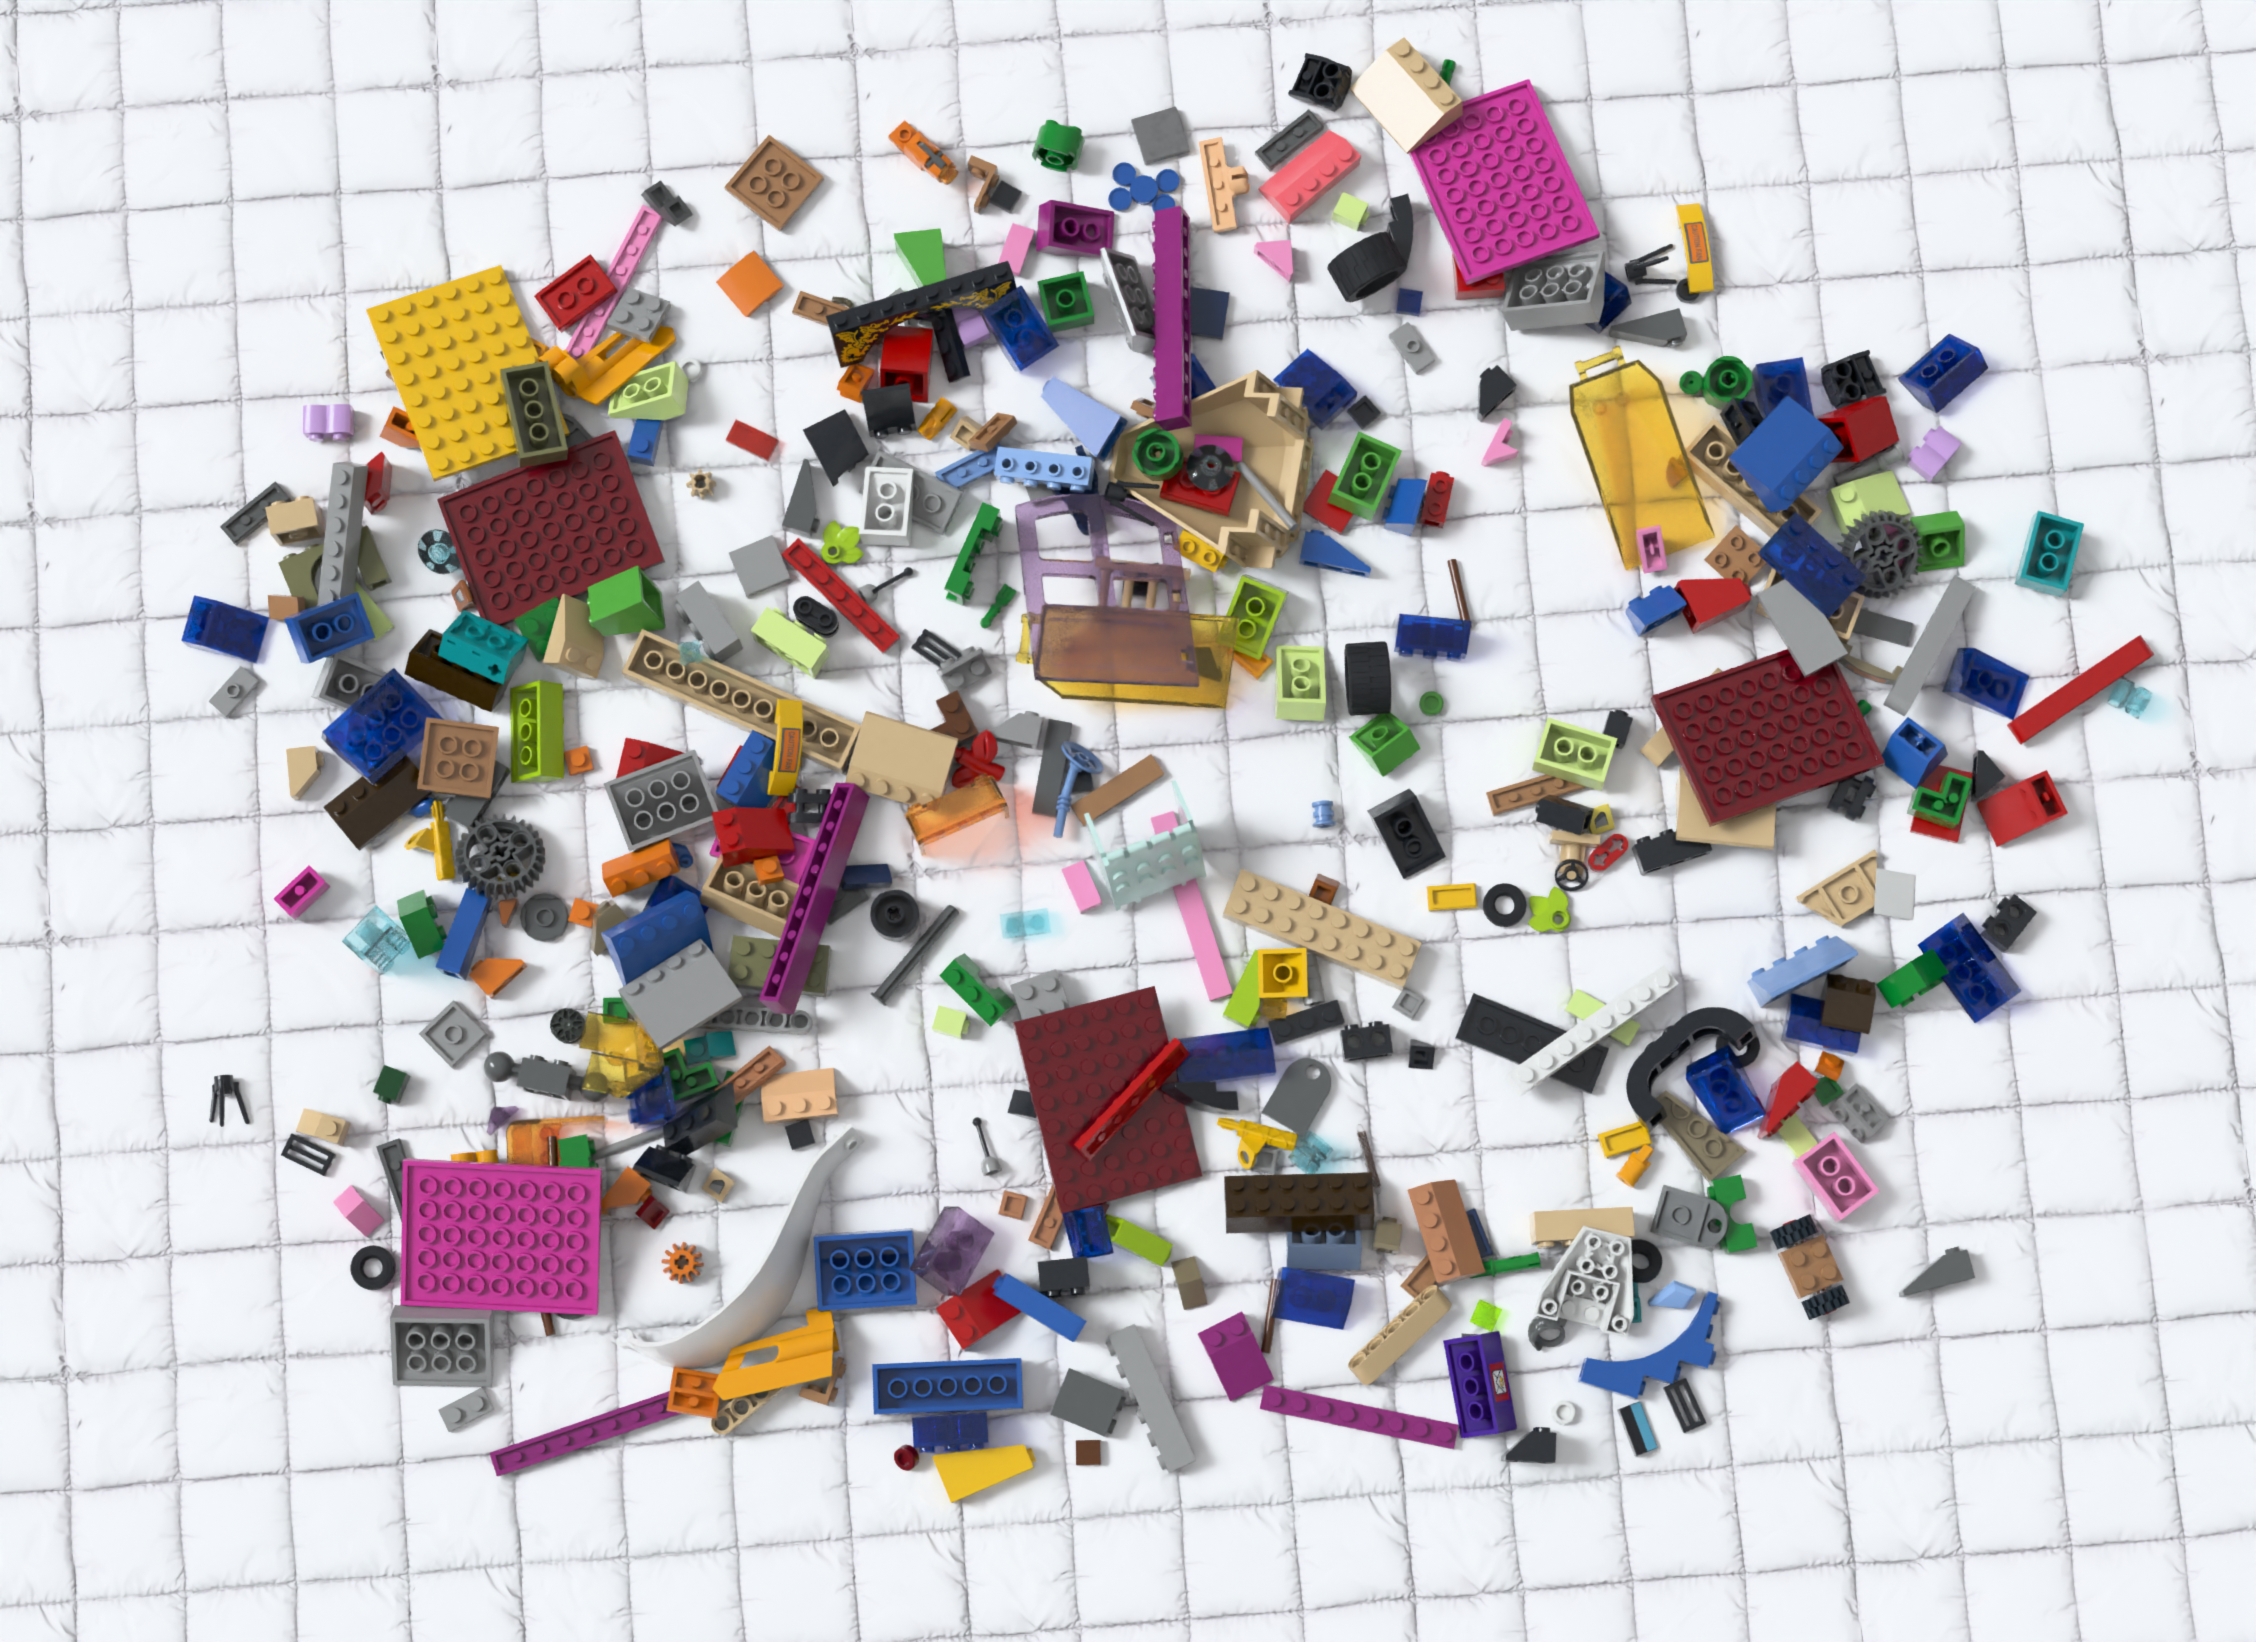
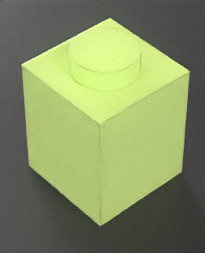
(1351, 211)
(950, 1022)

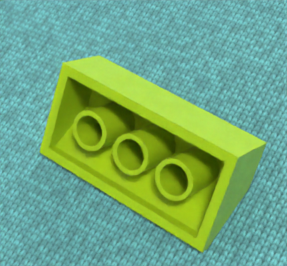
(537, 732)

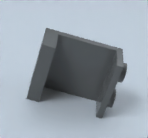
(1088, 1403)

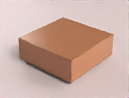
(1013, 1205)

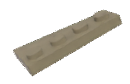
(1698, 1139)

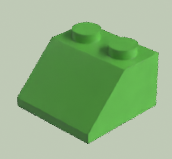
(1942, 540)
(1385, 743)

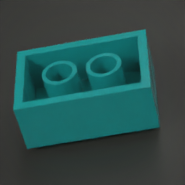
(2049, 553)

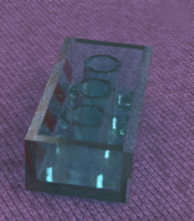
(378, 940)

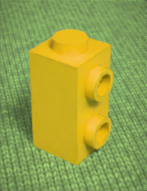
(1201, 552)

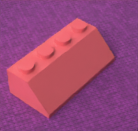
(1310, 175)

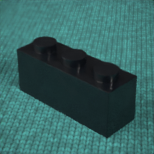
(1666, 851)

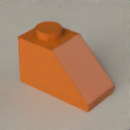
(399, 429)
(496, 974)
(627, 1191)

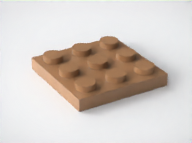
(774, 183)
(458, 758)

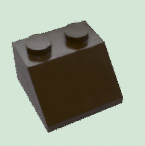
(1847, 1003)

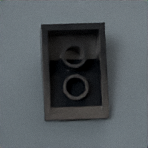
(889, 411)
(1406, 833)
(665, 1168)

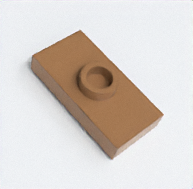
(1143, 407)

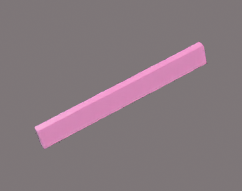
(620, 273)
(1197, 925)

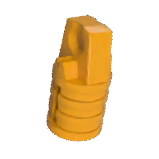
(937, 419)
(1635, 1166)

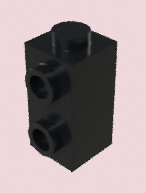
(1564, 814)

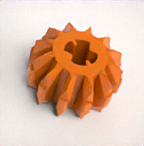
(687, 1269)

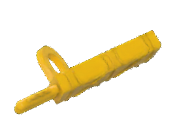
(436, 841)
(1254, 1138)

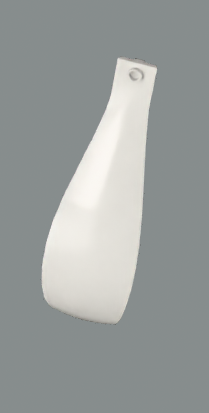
(771, 1285)

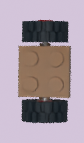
(1810, 1267)

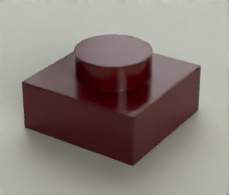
(652, 1212)

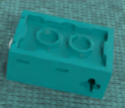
(483, 647)

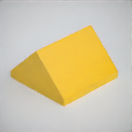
(1282, 973)

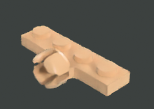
(1222, 184)

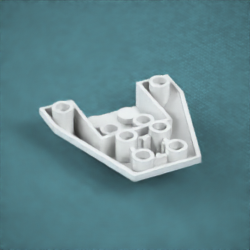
(1592, 1283)

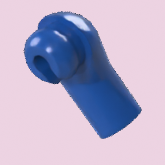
(422, 808)
(684, 855)

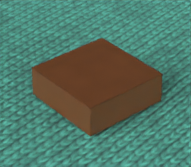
(1088, 1452)

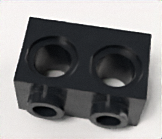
(1741, 419)
(2011, 926)
(1367, 1048)

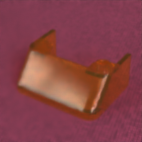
(955, 811)

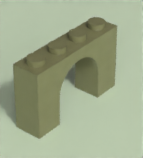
(301, 568)

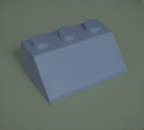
(1324, 1250)

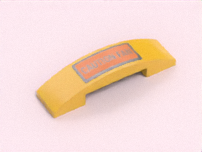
(1695, 247)
(788, 747)

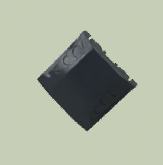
(1322, 82)
(1855, 376)

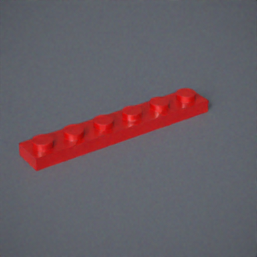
(840, 596)
(1132, 1099)

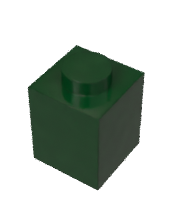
(391, 1085)

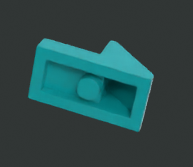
(709, 1047)

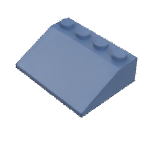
(1801, 969)

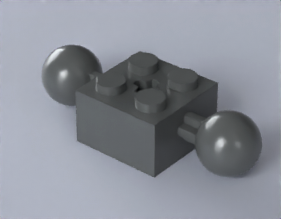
(539, 1076)

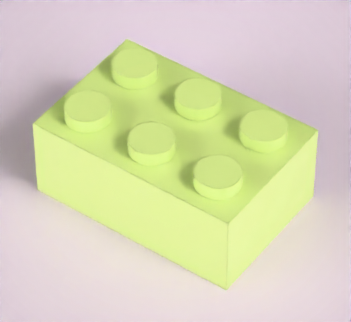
(791, 641)
(1574, 754)

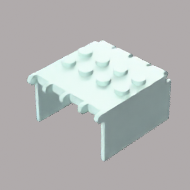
(1154, 864)

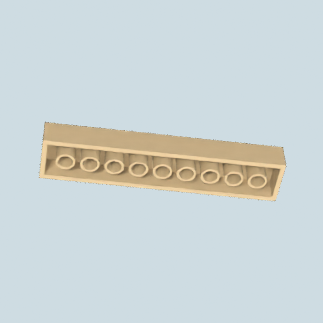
(737, 699)

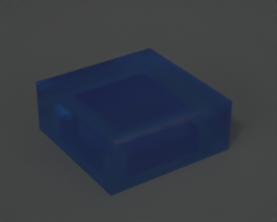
(1409, 302)

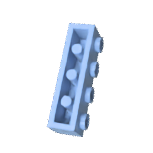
(1044, 468)

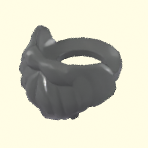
(1540, 1324)

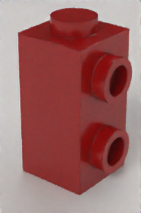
(1437, 499)

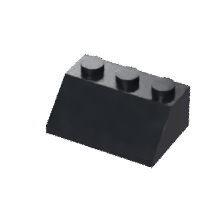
(702, 1121)

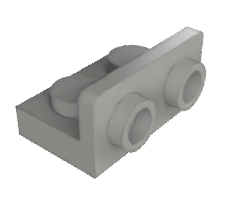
(964, 670)
(1859, 1113)

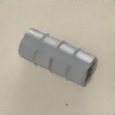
(1315, 988)

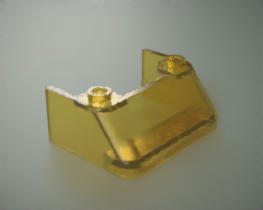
(627, 1056)

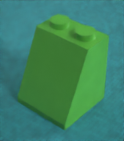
(922, 255)
(626, 604)

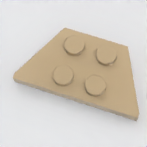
(1845, 892)

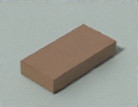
(284, 605)
(1420, 1278)

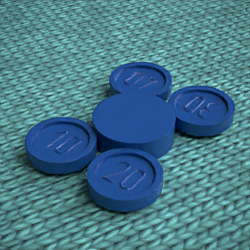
(1142, 188)

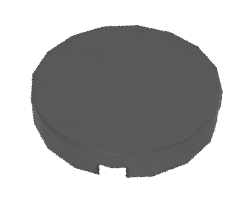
(544, 917)

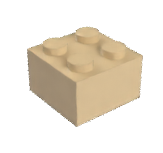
(295, 520)

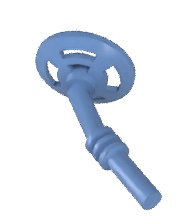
(1079, 762)

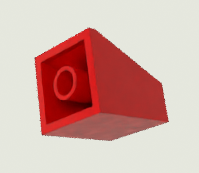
(908, 360)
(1862, 428)
(1712, 600)

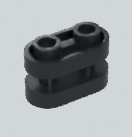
(816, 616)
(800, 797)
(1854, 808)

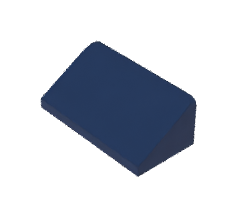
(866, 877)

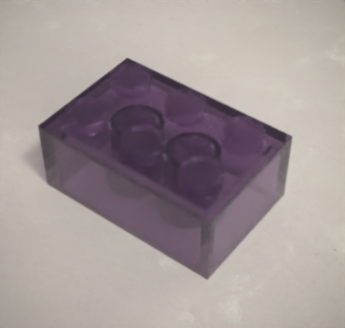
(952, 1251)

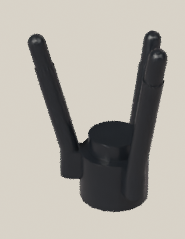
(1637, 268)
(1117, 493)
(223, 1088)

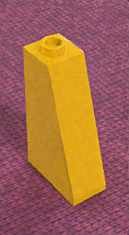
(976, 1470)

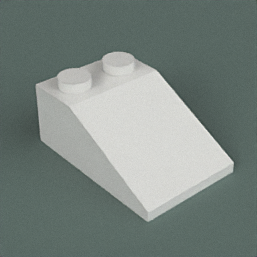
(887, 506)

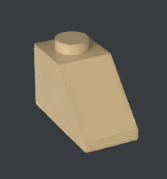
(303, 769)
(323, 1126)

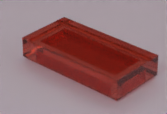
(752, 440)

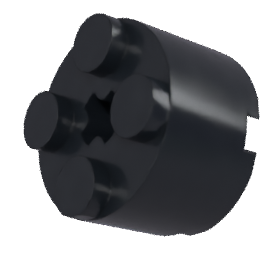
(894, 901)

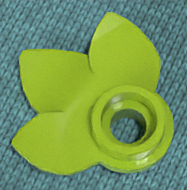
(843, 541)
(1547, 908)

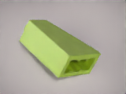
(1138, 1241)

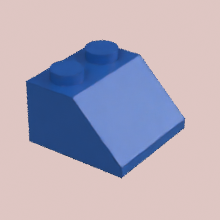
(1404, 506)
(1655, 609)

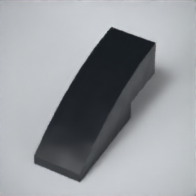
(1402, 226)
(1203, 1096)

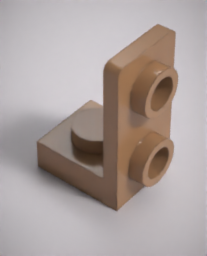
(982, 169)
(815, 1393)

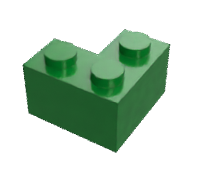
(1942, 806)
(418, 919)
(1914, 977)
(691, 1082)
(577, 1151)

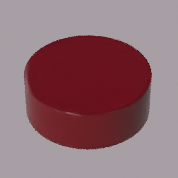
(906, 1457)

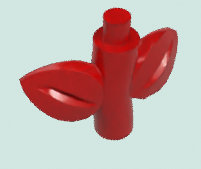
(977, 761)

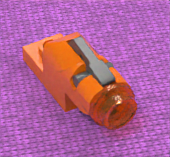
(923, 153)

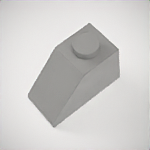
(1020, 730)

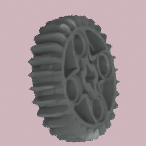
(1889, 552)
(500, 856)

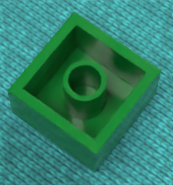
(1065, 302)

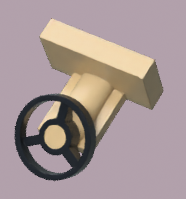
(1572, 856)

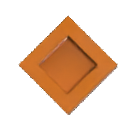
(578, 760)
(768, 870)
(582, 913)
(1829, 1065)

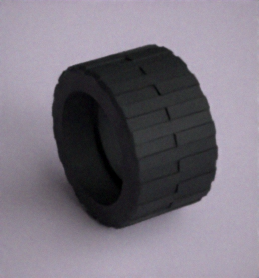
(1367, 267)
(1367, 678)

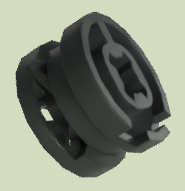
(567, 1025)

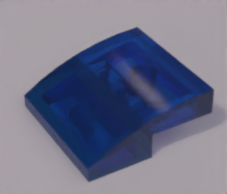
(1088, 1232)

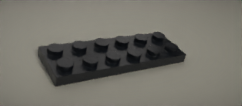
(1520, 1036)

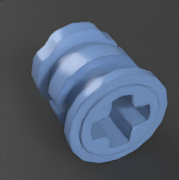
(1323, 814)

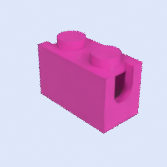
(302, 892)

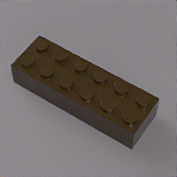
(1299, 1202)

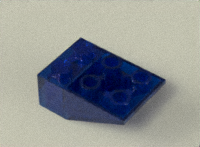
(1324, 388)
(224, 629)

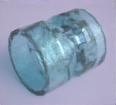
(2133, 699)
(1310, 1153)

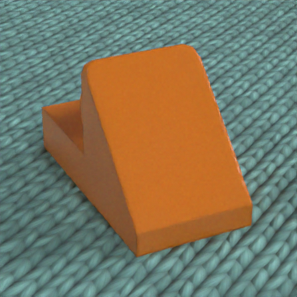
(855, 381)

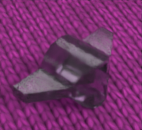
(500, 1116)

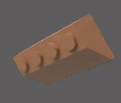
(1446, 1231)

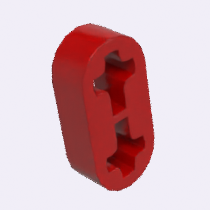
(1611, 857)

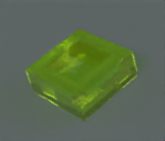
(1485, 1315)

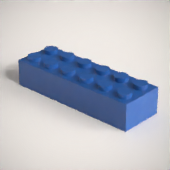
(947, 1386)

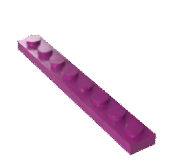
(1359, 1417)
(581, 1434)

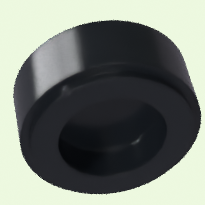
(1683, 294)

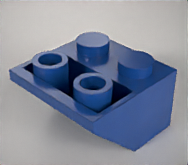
(1913, 753)

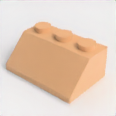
(799, 1096)

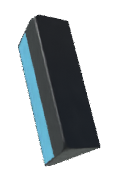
(1637, 1428)

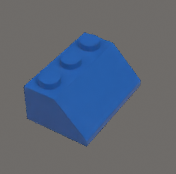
(749, 774)

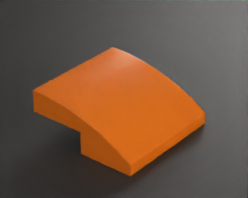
(750, 283)
(693, 1393)

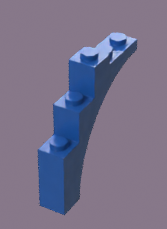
(1689, 1348)

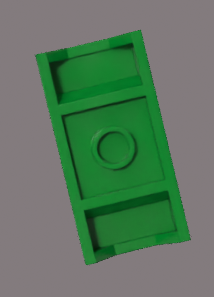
(985, 526)

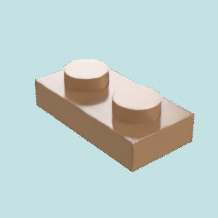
(993, 432)

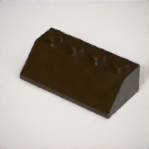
(449, 677)
(369, 809)

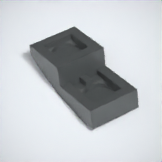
(668, 207)

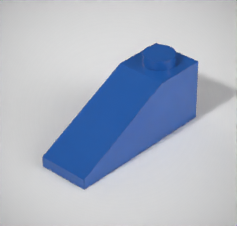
(645, 441)
(1326, 553)

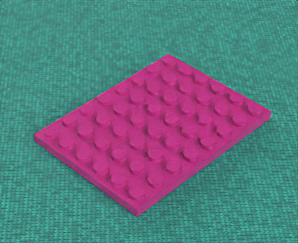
(1502, 185)
(501, 1236)

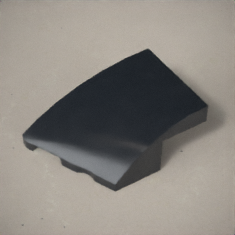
(836, 445)

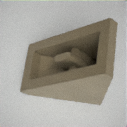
(1189, 1283)

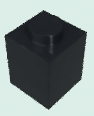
(1618, 726)

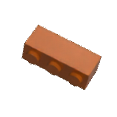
(640, 867)

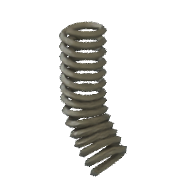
(847, 302)

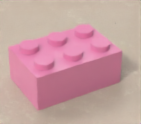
(1835, 1177)

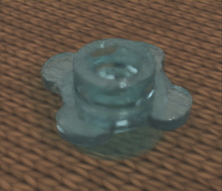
(693, 646)

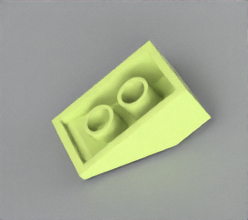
(652, 394)
(1866, 495)
(1300, 683)

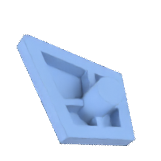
(1673, 1296)

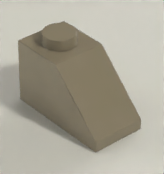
(606, 917)
(1387, 1236)

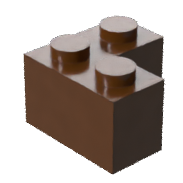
(956, 718)

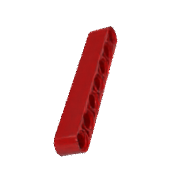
(2080, 689)

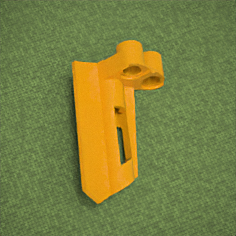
(596, 377)
(802, 1357)

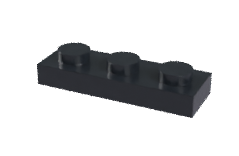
(950, 345)
(1306, 1022)

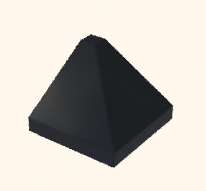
(1421, 1055)

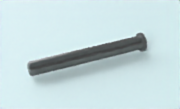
(915, 954)

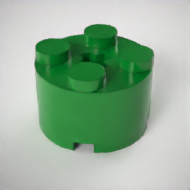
(1058, 146)
(1737, 376)
(1145, 458)

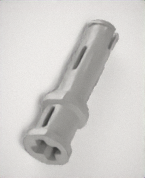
(1878, 461)

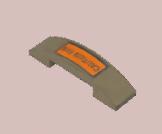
(1868, 670)

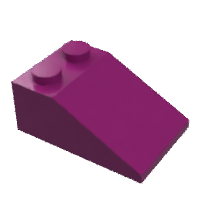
(1073, 229)
(1235, 1356)

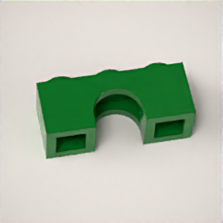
(987, 1002)
(1739, 1236)

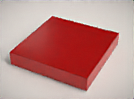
(1322, 511)

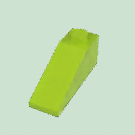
(1245, 1000)

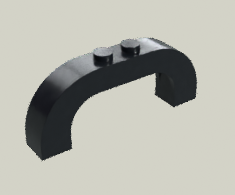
(1672, 1045)

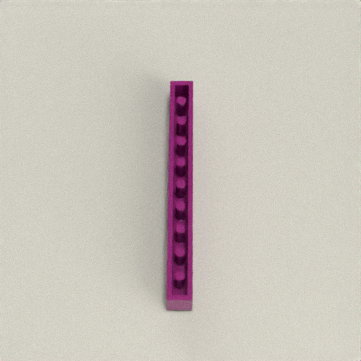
(1172, 319)
(814, 898)

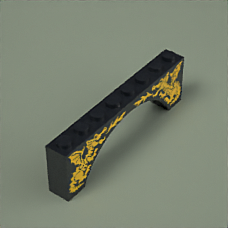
(861, 327)

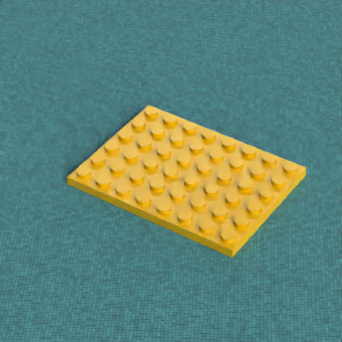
(447, 366)

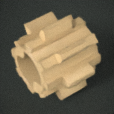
(701, 477)

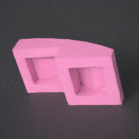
(1016, 247)

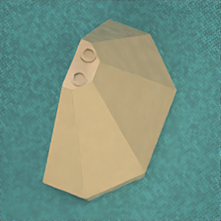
(1272, 447)

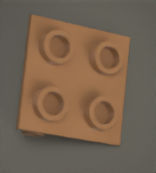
(1736, 556)

